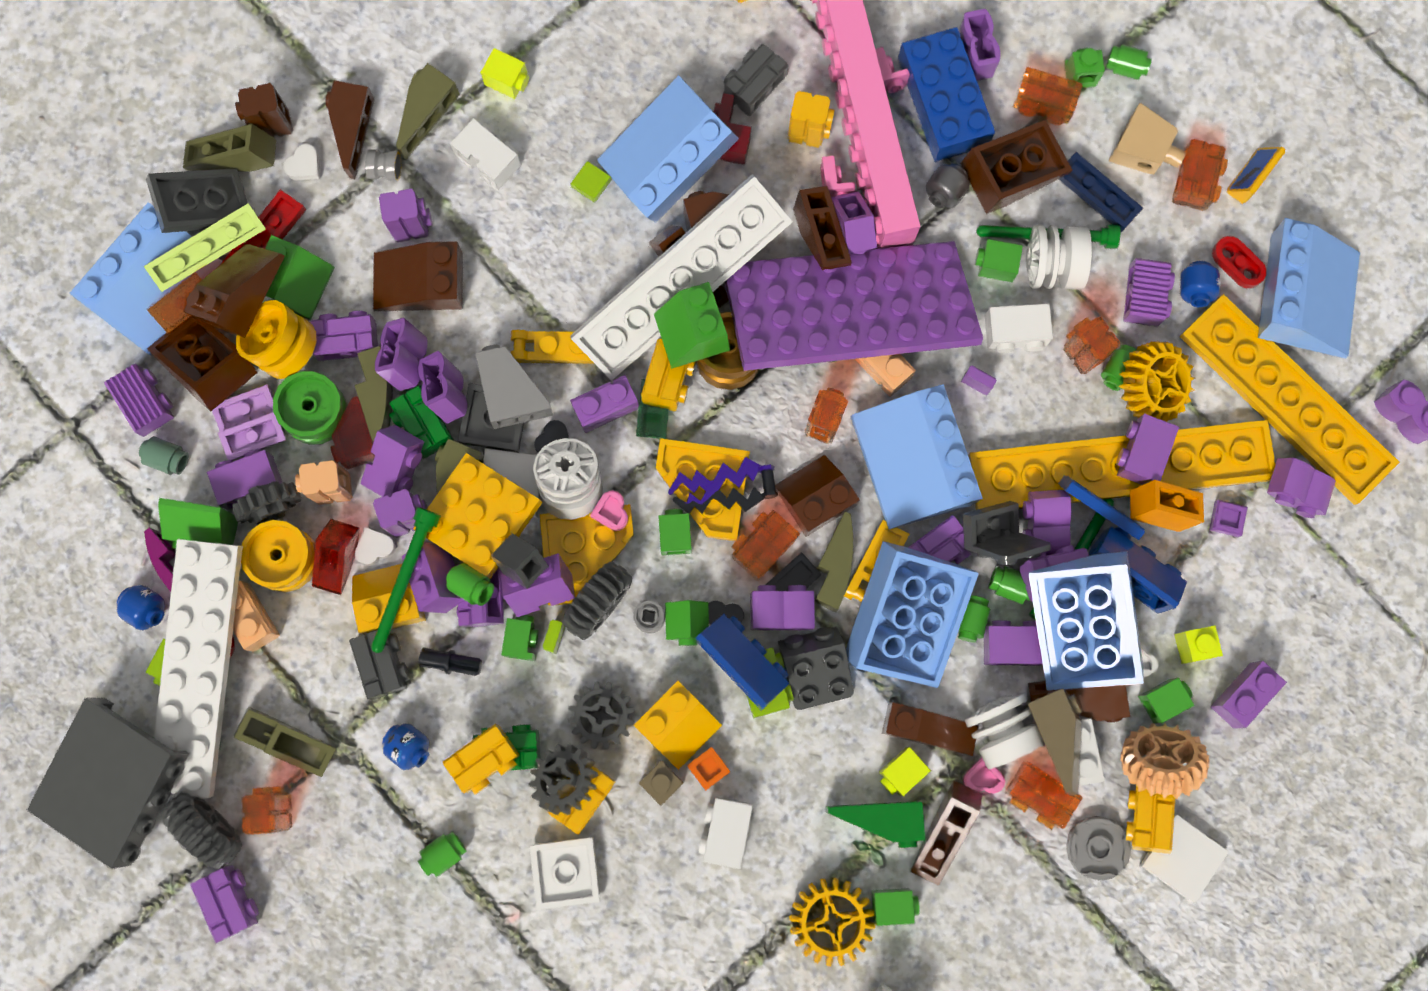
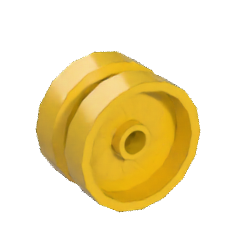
(278, 340)
(262, 550)

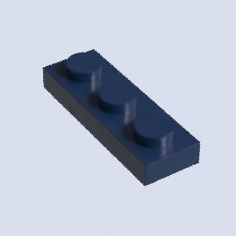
(1100, 192)

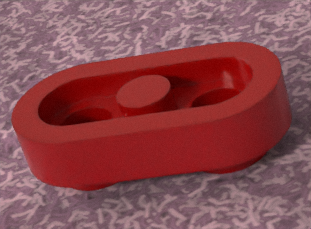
(1240, 260)

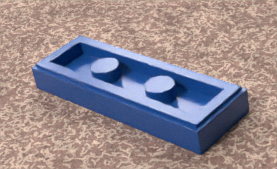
(1101, 507)

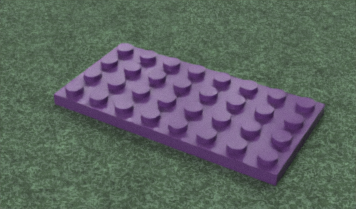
(876, 307)

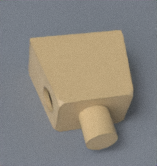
(1147, 142)

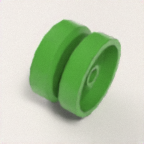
(293, 405)

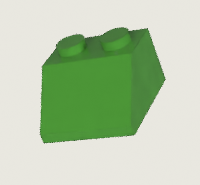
(299, 278)
(691, 326)
(195, 522)

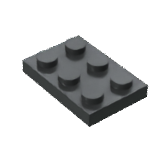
(194, 198)

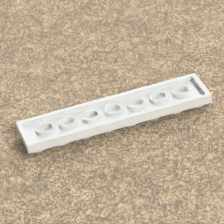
(704, 254)
(198, 659)

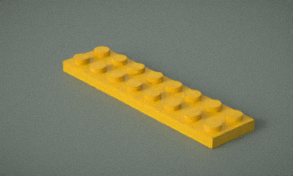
(1289, 399)

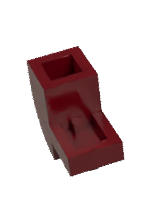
(738, 151)

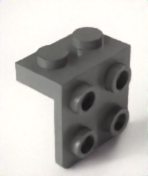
(996, 535)
(816, 667)

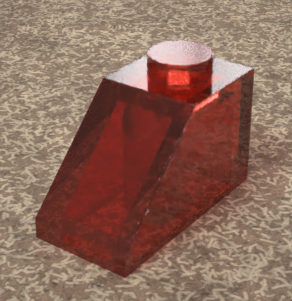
(352, 438)
(334, 556)

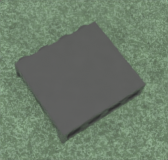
(106, 784)

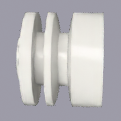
(1064, 256)
(568, 478)
(1005, 731)

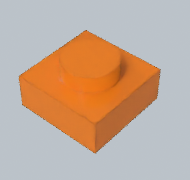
(708, 768)

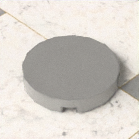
(1098, 848)

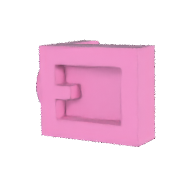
(892, 80)
(832, 178)

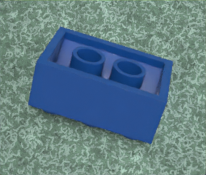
(1152, 581)
(743, 660)

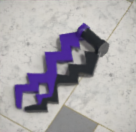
(713, 487)

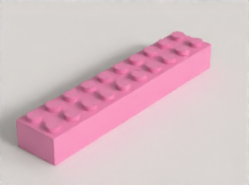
(868, 120)

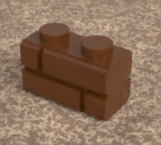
(264, 110)

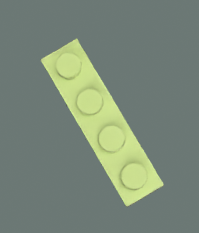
(204, 247)

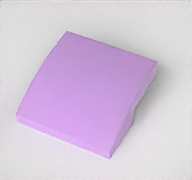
(248, 422)

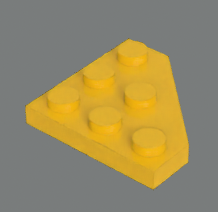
(687, 458)
(583, 544)

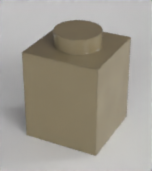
(661, 783)

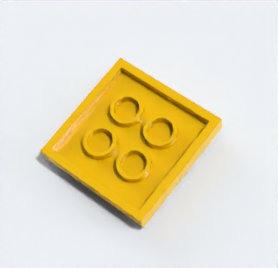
(479, 513)

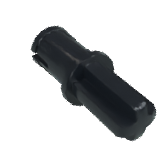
(449, 662)

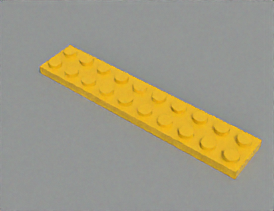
(1197, 461)

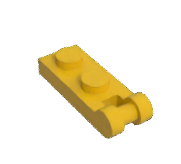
(548, 347)
(866, 566)

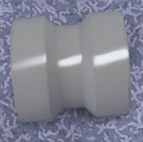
(383, 164)
(649, 616)

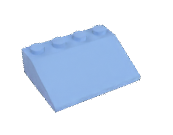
(667, 149)
(120, 286)
(1309, 289)
(916, 457)
(910, 615)
(1087, 622)

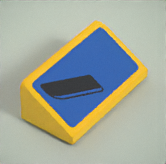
(1255, 173)

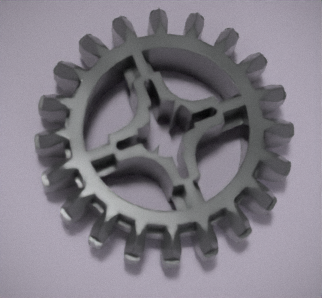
(597, 600)
(201, 830)

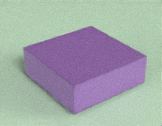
(979, 380)
(1228, 518)

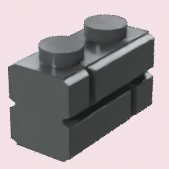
(755, 78)
(381, 671)

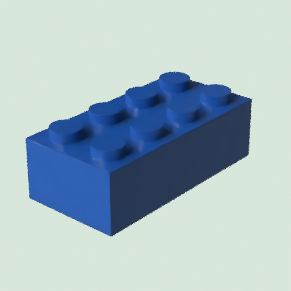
(945, 94)

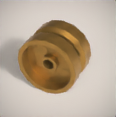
(726, 368)

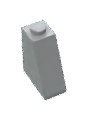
(508, 389)

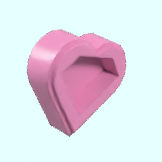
(610, 511)
(981, 778)

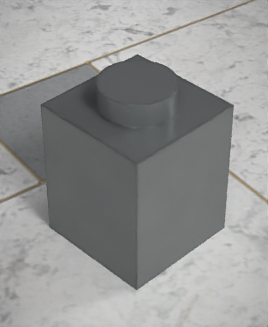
(519, 560)

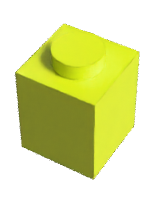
(505, 74)
(1198, 644)
(903, 772)

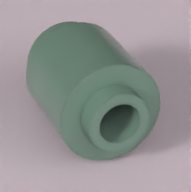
(163, 456)

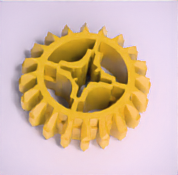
(1157, 388)
(846, 919)

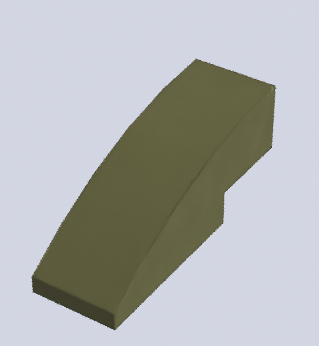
(374, 393)
(836, 565)
(284, 742)

